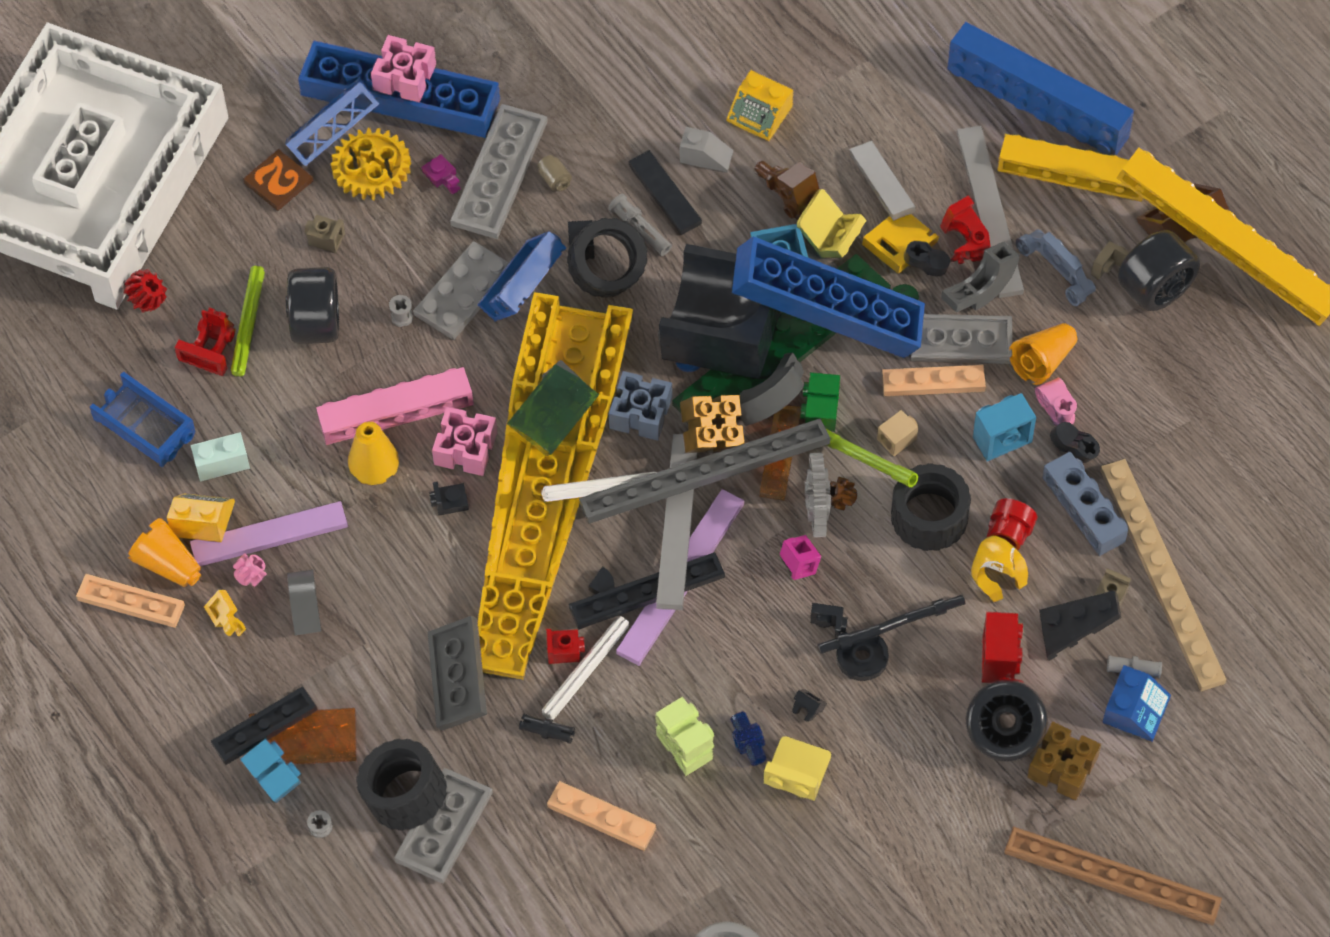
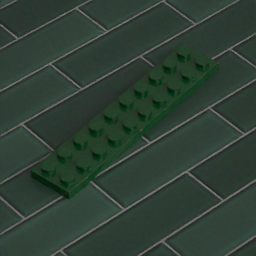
(789, 336)

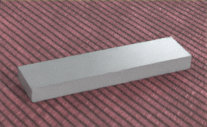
(882, 180)

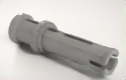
(633, 216)

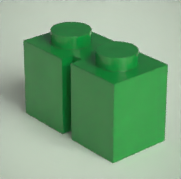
(822, 399)

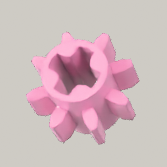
(249, 570)

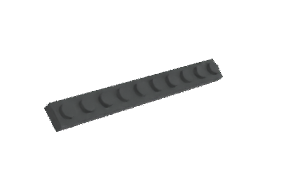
(704, 471)

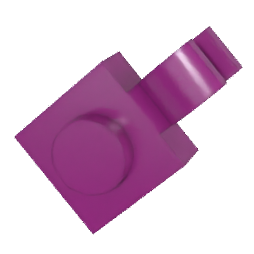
(441, 172)

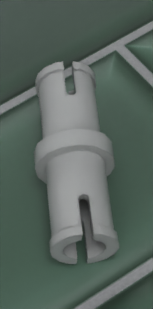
(1115, 664)

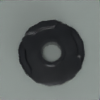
(864, 669)

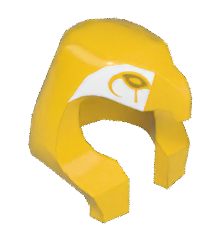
(1000, 556)

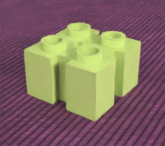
(684, 735)

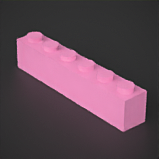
(395, 404)

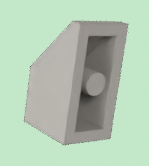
(704, 150)

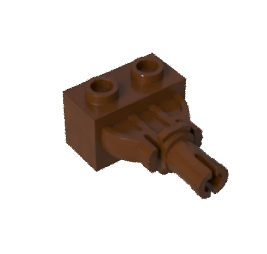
(793, 185)

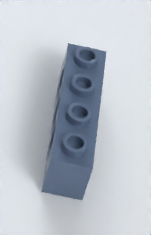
(1100, 536)

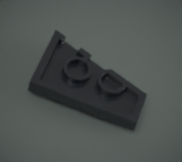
(1071, 621)

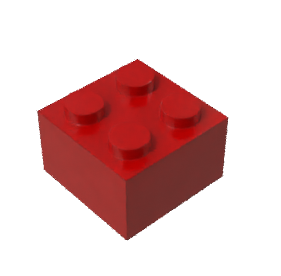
(1001, 646)

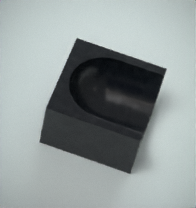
(713, 324)

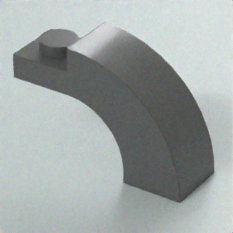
(986, 282)
(774, 392)

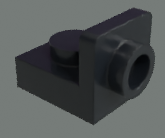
(449, 498)
(827, 616)

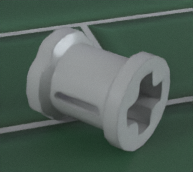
(401, 310)

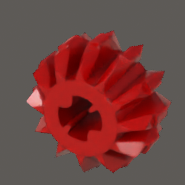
(145, 290)

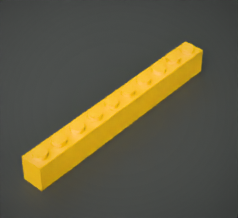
(1227, 235)

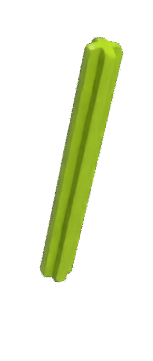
(247, 321)

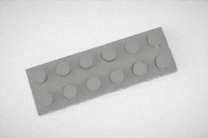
(499, 171)

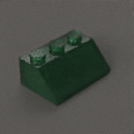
(552, 409)

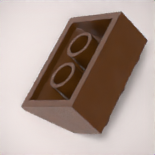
(1156, 220)

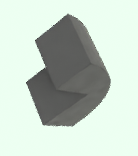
(304, 602)

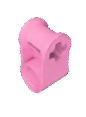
(1057, 401)

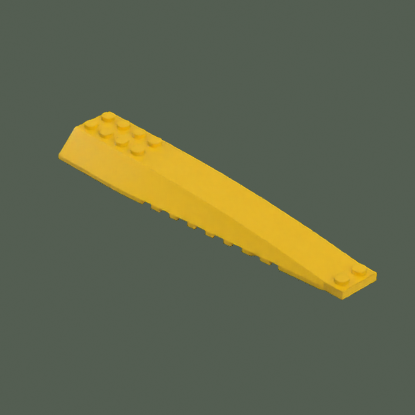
(526, 530)

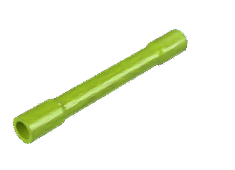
(896, 472)

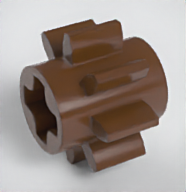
(842, 493)

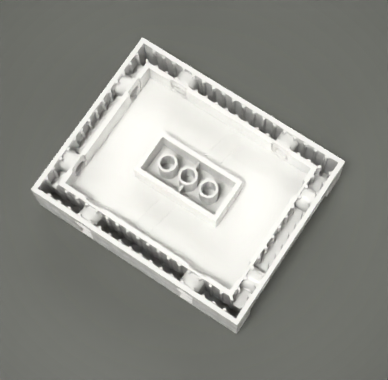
(98, 156)

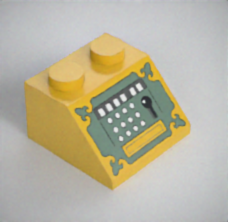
(760, 105)
(200, 516)

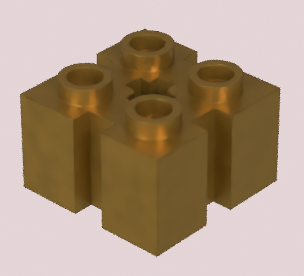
(711, 423)
(1078, 756)

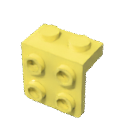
(828, 227)
(797, 768)

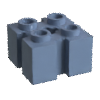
(640, 405)

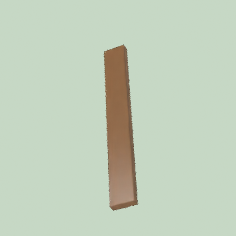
(1113, 875)

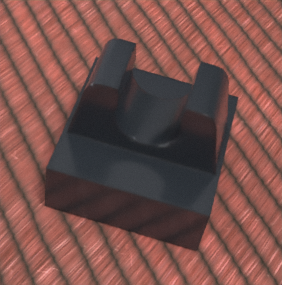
(810, 702)

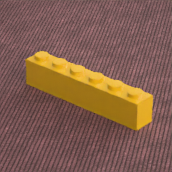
(1064, 166)

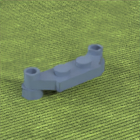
(1062, 260)

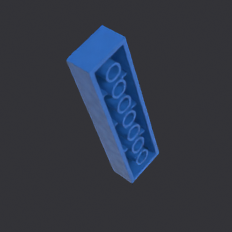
(1040, 89)
(448, 101)
(828, 297)

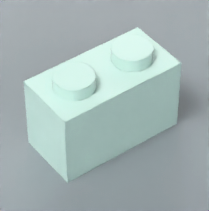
(220, 456)

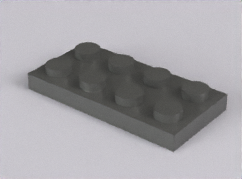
(457, 673)

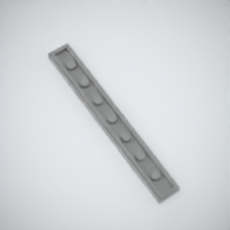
(987, 196)
(675, 537)

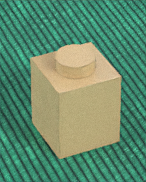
(898, 432)

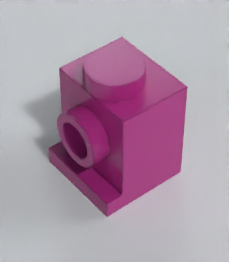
(800, 556)

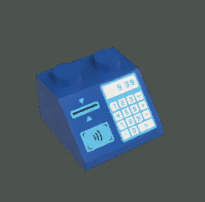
(1136, 704)

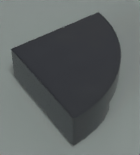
(602, 581)

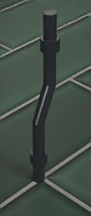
(846, 640)

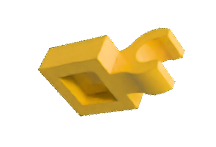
(222, 611)

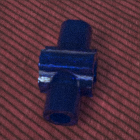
(748, 738)

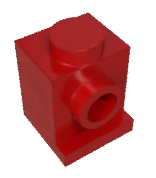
(564, 646)

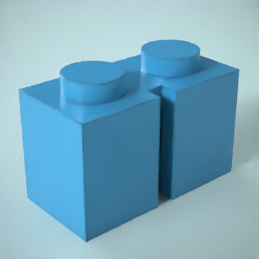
(271, 770)

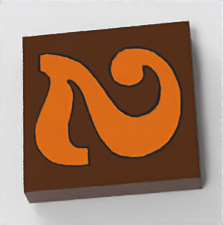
(278, 179)

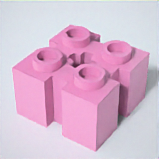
(403, 68)
(464, 441)

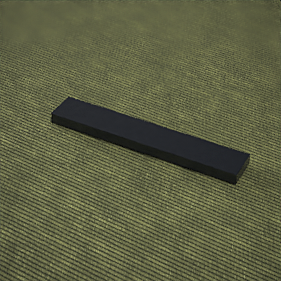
(640, 593)

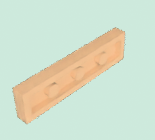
(933, 380)
(130, 600)
(601, 815)

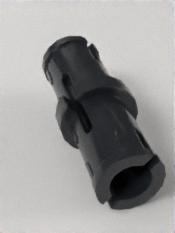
(547, 728)

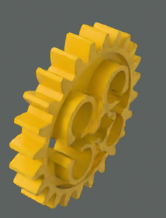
(371, 163)

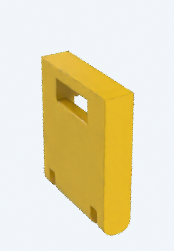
(898, 236)

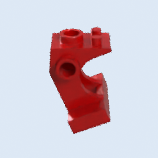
(964, 220)
(210, 326)

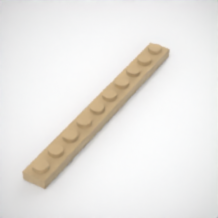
(1163, 576)

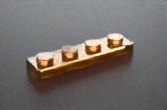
(776, 474)

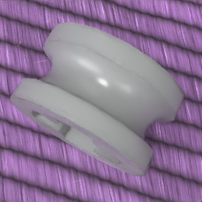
(317, 815)

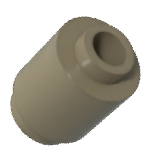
(554, 173)

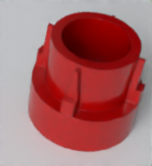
(1012, 521)

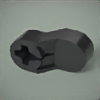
(931, 261)
(1070, 439)

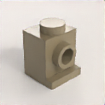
(325, 233)
(1114, 581)

